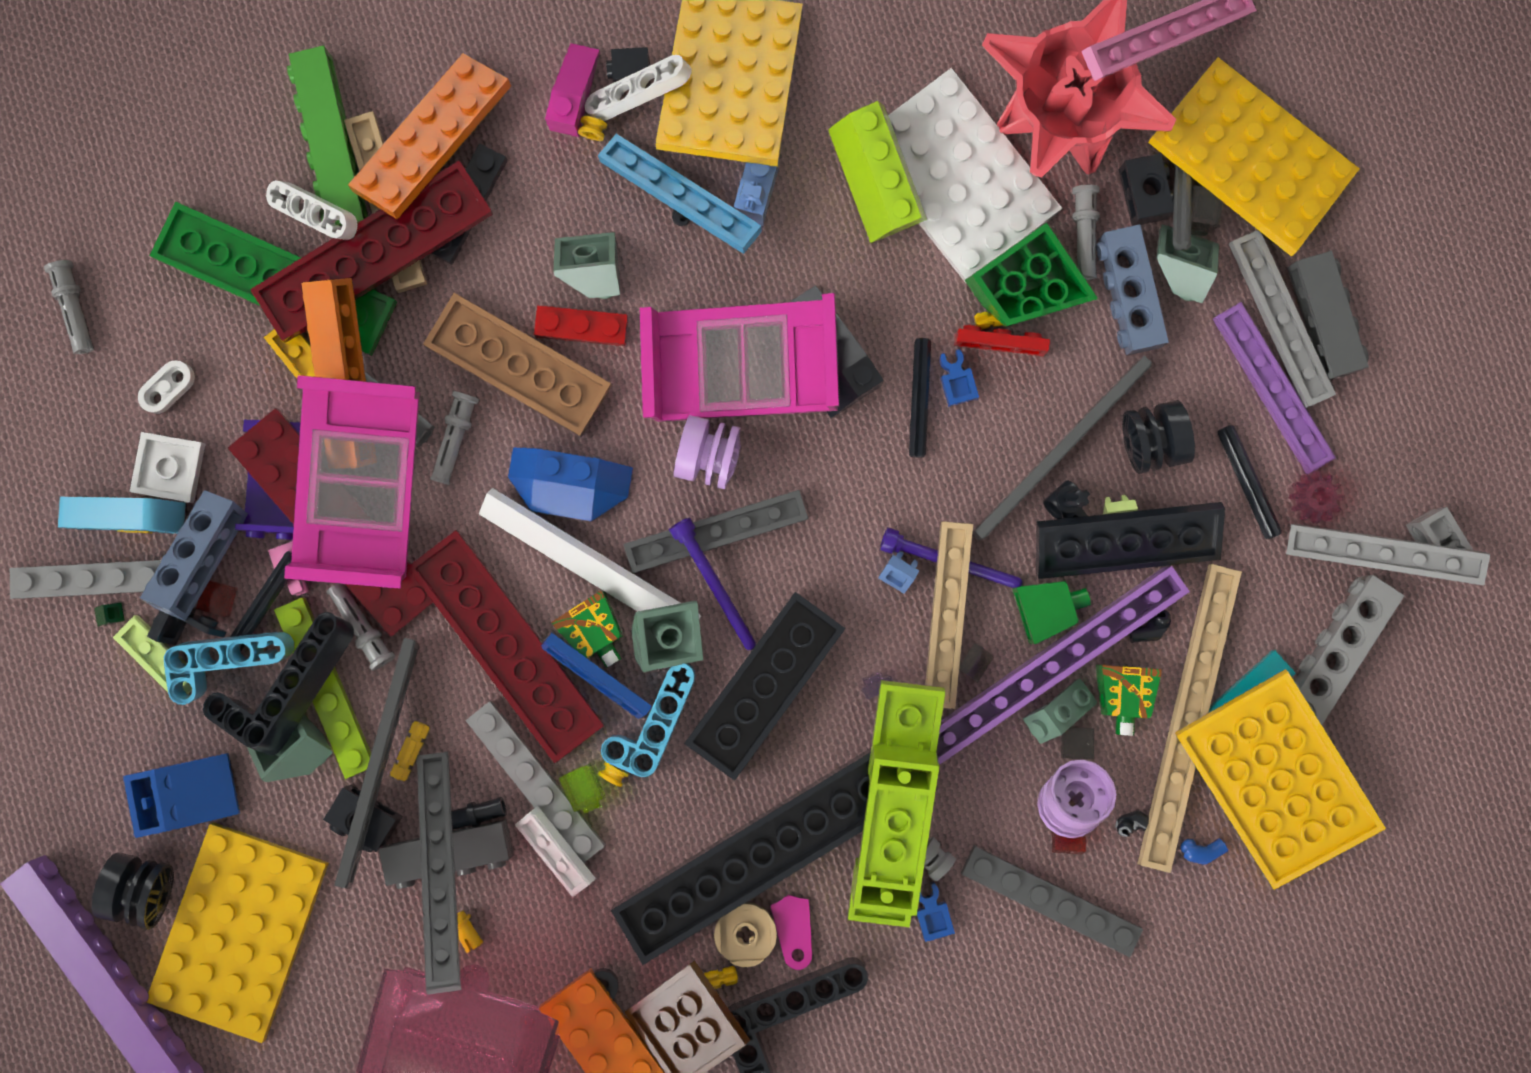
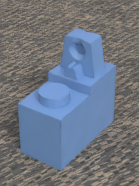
(756, 191)

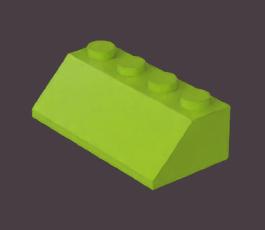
(876, 172)

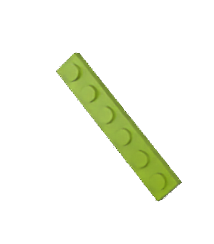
(331, 701)

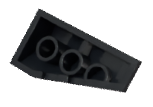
(855, 369)

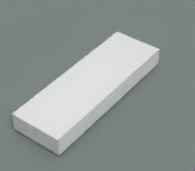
(555, 851)

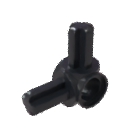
(1067, 501)

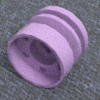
(707, 452)
(1087, 787)

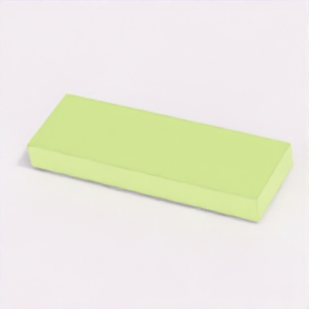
(145, 650)

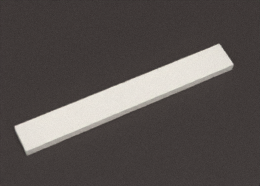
(572, 553)

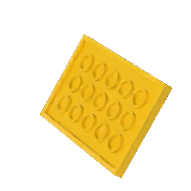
(737, 82)
(1255, 156)
(1280, 779)
(237, 932)

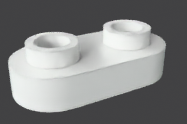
(165, 383)

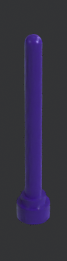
(685, 534)
(894, 542)

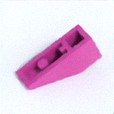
(572, 90)

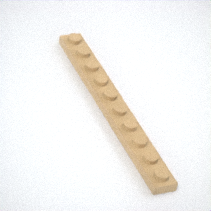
(1191, 704)

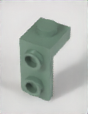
(1061, 712)

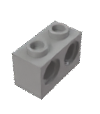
(1438, 528)

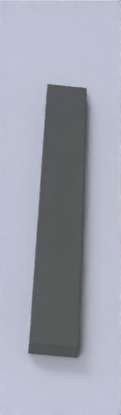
(1061, 448)
(377, 764)
(438, 875)

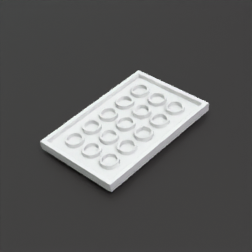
(967, 176)

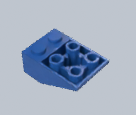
(181, 795)

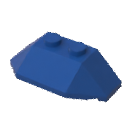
(568, 483)

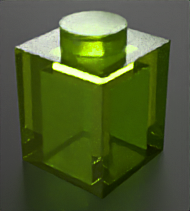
(583, 788)

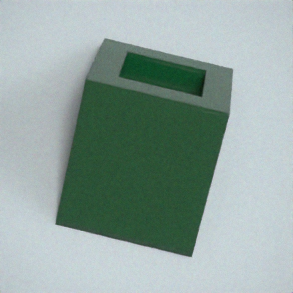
(109, 614)

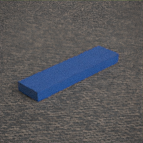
(595, 676)

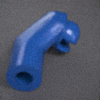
(1201, 854)

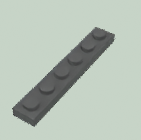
(718, 531)
(1051, 901)

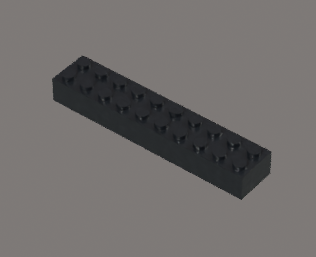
(746, 861)

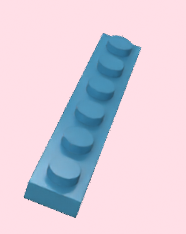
(680, 193)

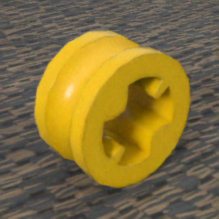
(592, 128)
(613, 774)

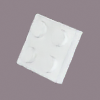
(167, 467)

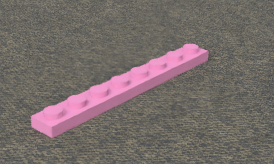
(1162, 34)

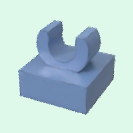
(899, 573)

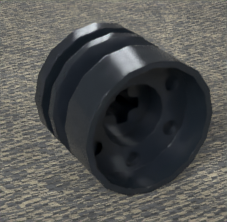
(1158, 436)
(132, 890)

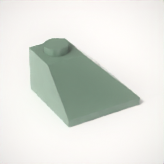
(588, 264)
(1191, 270)
(667, 636)
(299, 756)

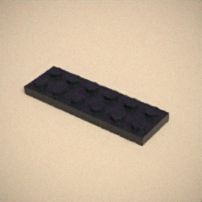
(1129, 540)

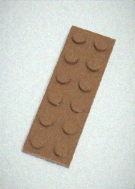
(517, 364)

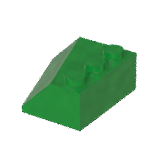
(1030, 280)

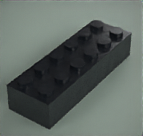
(764, 686)

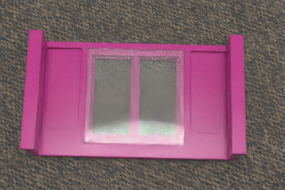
(740, 360)
(354, 482)

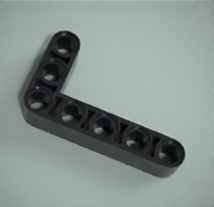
(290, 694)
(784, 1010)

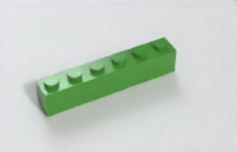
(325, 129)

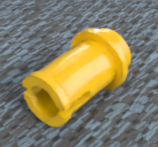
(467, 934)

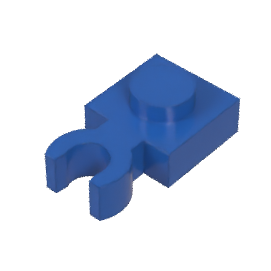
(958, 383)
(934, 916)

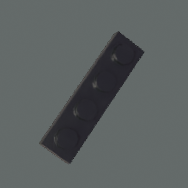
(484, 171)

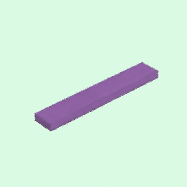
(1274, 388)

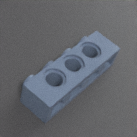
(1130, 244)
(194, 555)

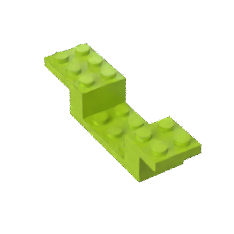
(899, 804)

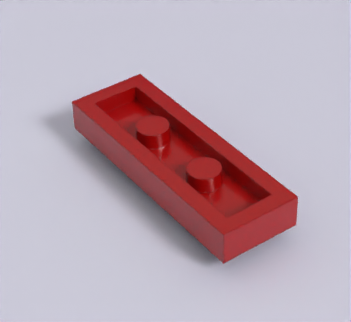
(581, 325)
(1001, 340)

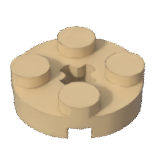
(758, 947)

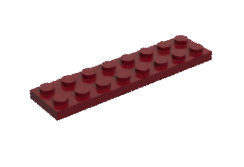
(378, 250)
(271, 457)
(505, 646)

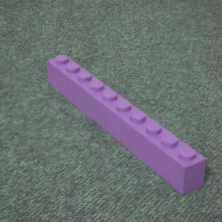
(1058, 661)
(96, 970)

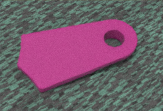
(793, 929)

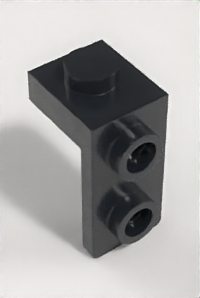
(169, 628)

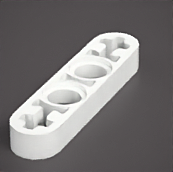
(668, 75)
(311, 209)

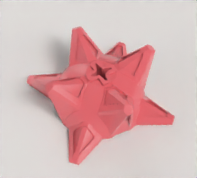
(1062, 100)

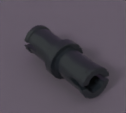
(477, 813)

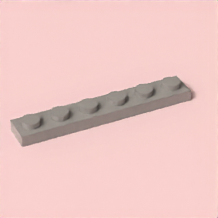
(1282, 318)
(1388, 554)
(81, 579)
(534, 779)

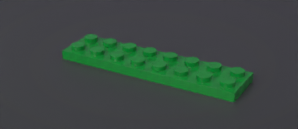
(241, 261)

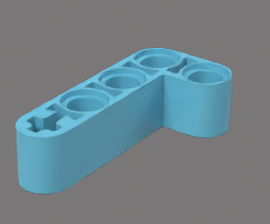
(121, 514)
(229, 657)
(657, 716)

